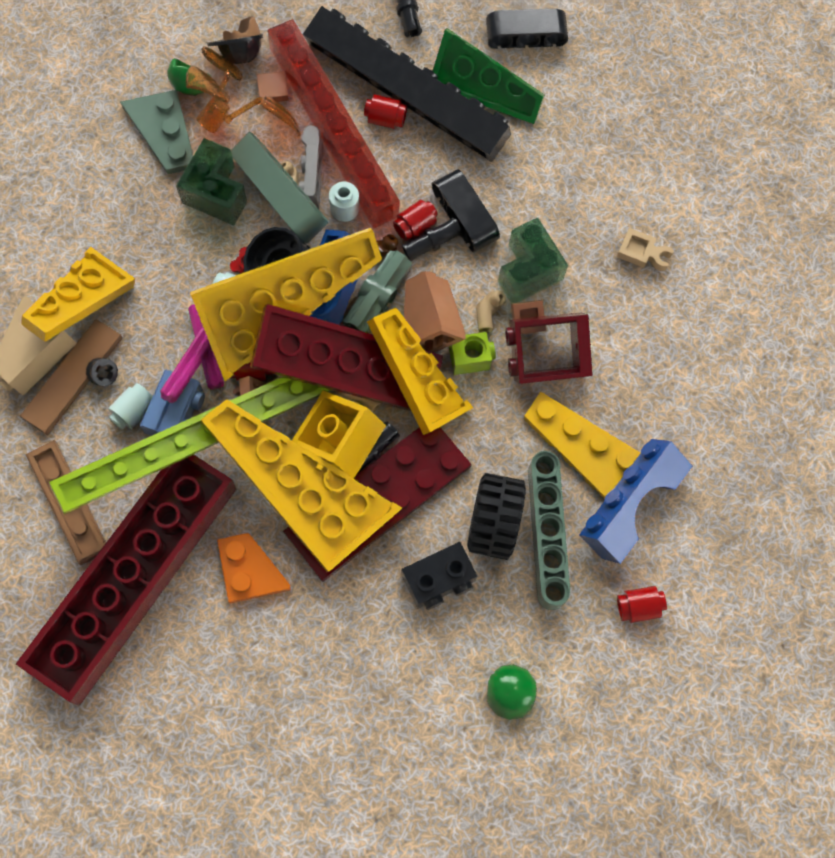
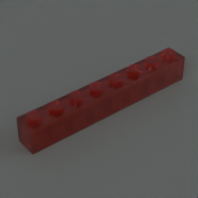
(334, 122)

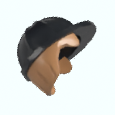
(240, 45)

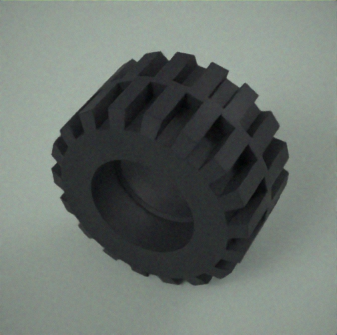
(496, 516)

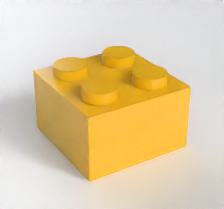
(340, 432)

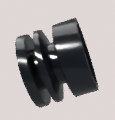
(272, 246)

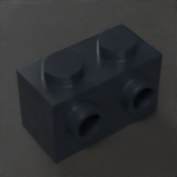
(439, 576)

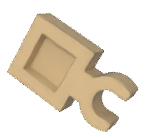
(640, 248)

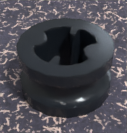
(91, 371)

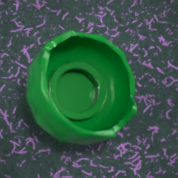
(177, 77)
(511, 691)

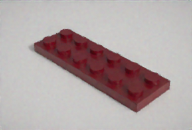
(326, 356)
(403, 475)

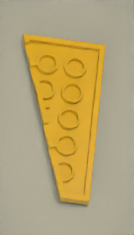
(297, 283)
(311, 495)

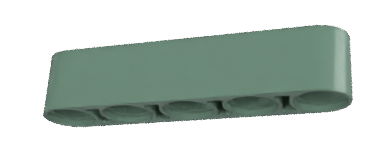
(279, 187)
(554, 516)

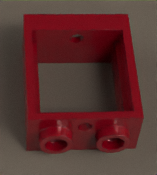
(579, 341)

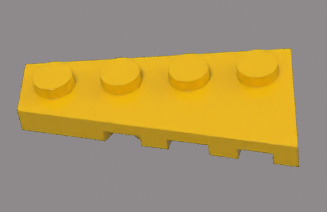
(80, 293)
(424, 386)
(583, 445)

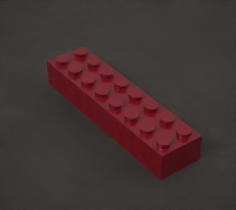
(126, 578)

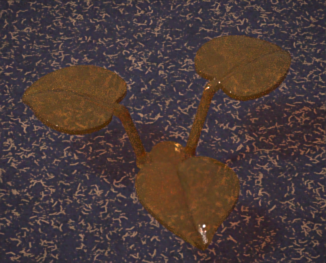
(217, 109)

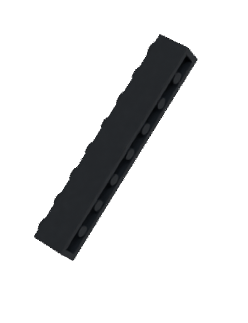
(404, 81)

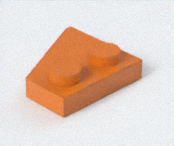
(248, 569)

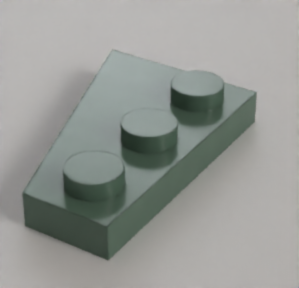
(163, 128)

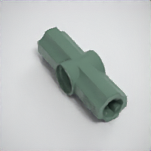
(378, 291)

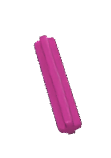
(210, 366)
(186, 368)

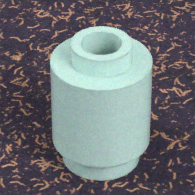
(344, 201)
(130, 407)

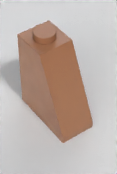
(432, 311)

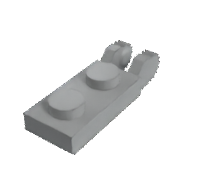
(312, 163)

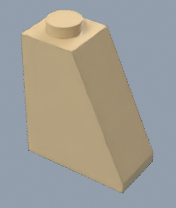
(26, 356)

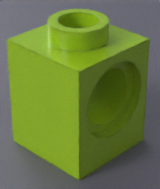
(463, 363)

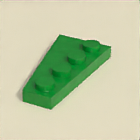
(485, 79)

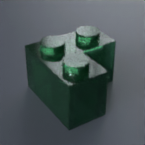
(207, 183)
(537, 262)

